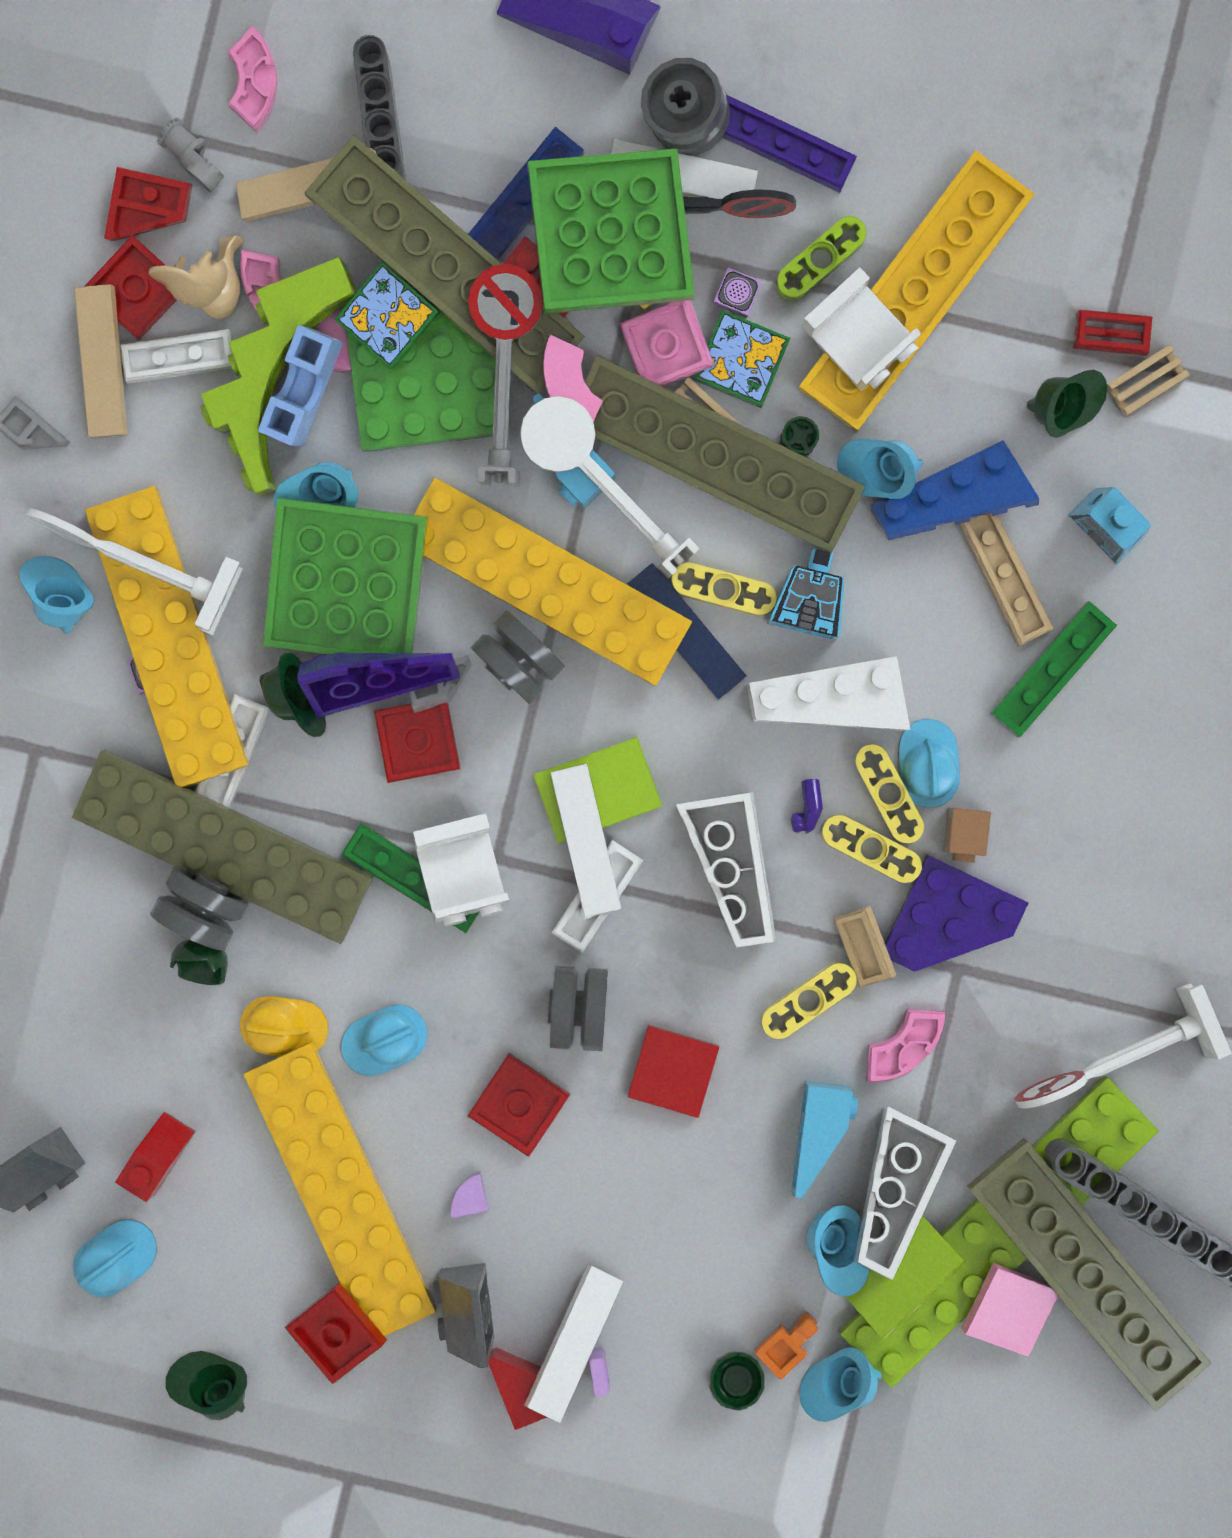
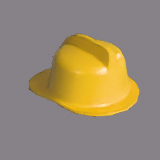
(282, 1024)

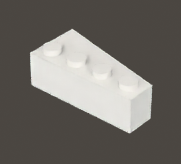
(842, 696)
(732, 858)
(900, 1185)

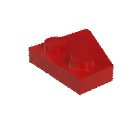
(145, 204)

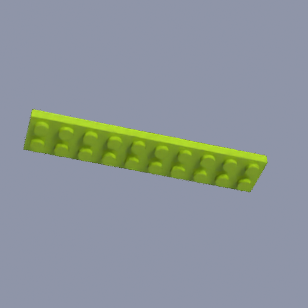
(1099, 1123)

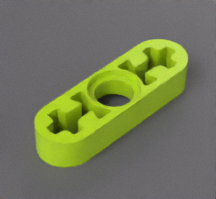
(835, 233)

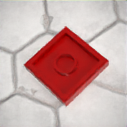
(138, 296)
(416, 742)
(673, 1071)
(518, 1104)
(335, 1333)

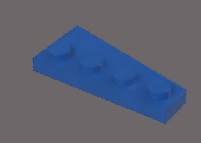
(971, 488)

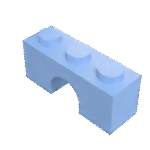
(310, 368)

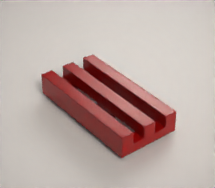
(1112, 347)

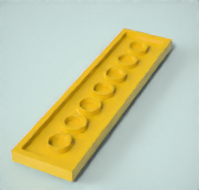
(929, 275)
(550, 583)
(166, 644)
(339, 1189)

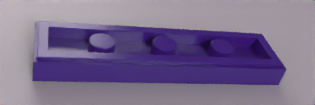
(788, 145)

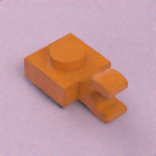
(784, 1348)

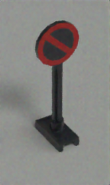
(745, 204)

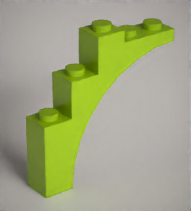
(260, 357)

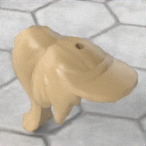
(208, 283)

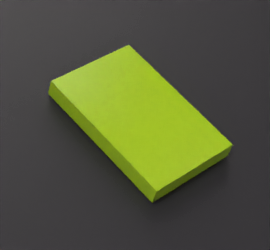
(619, 784)
(921, 1273)

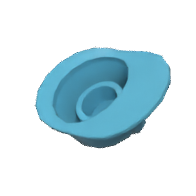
(882, 466)
(320, 483)
(55, 592)
(929, 763)
(384, 1040)
(833, 1244)
(115, 1258)
(838, 1385)

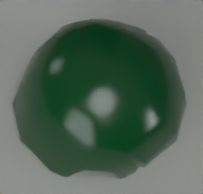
(199, 963)
(736, 1381)

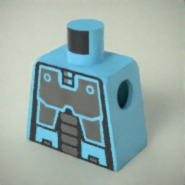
(1111, 522)
(811, 598)

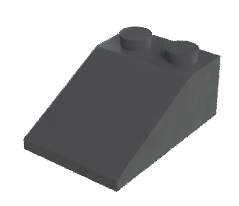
(37, 1169)
(466, 1313)

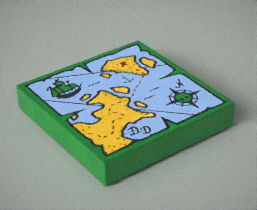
(387, 316)
(743, 359)

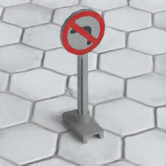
(505, 307)

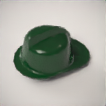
(1068, 401)
(287, 698)
(207, 1385)

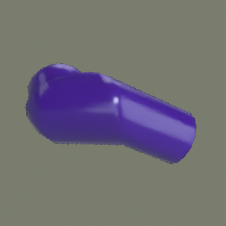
(812, 807)

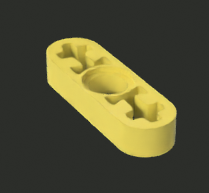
(748, 604)
(910, 813)
(900, 851)
(836, 992)

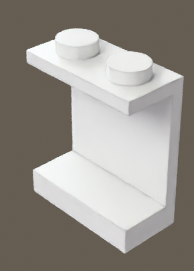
(859, 332)
(460, 870)

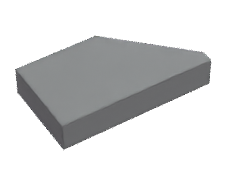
(27, 428)
(440, 693)

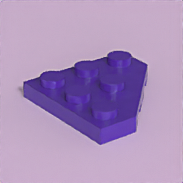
(950, 916)

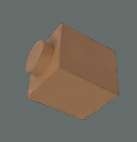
(966, 833)

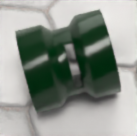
(802, 432)

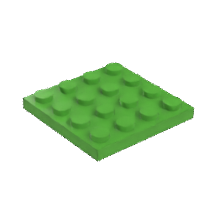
(610, 230)
(431, 397)
(344, 579)

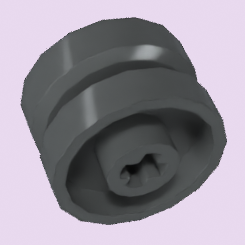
(685, 106)
(517, 657)
(199, 908)
(577, 1008)

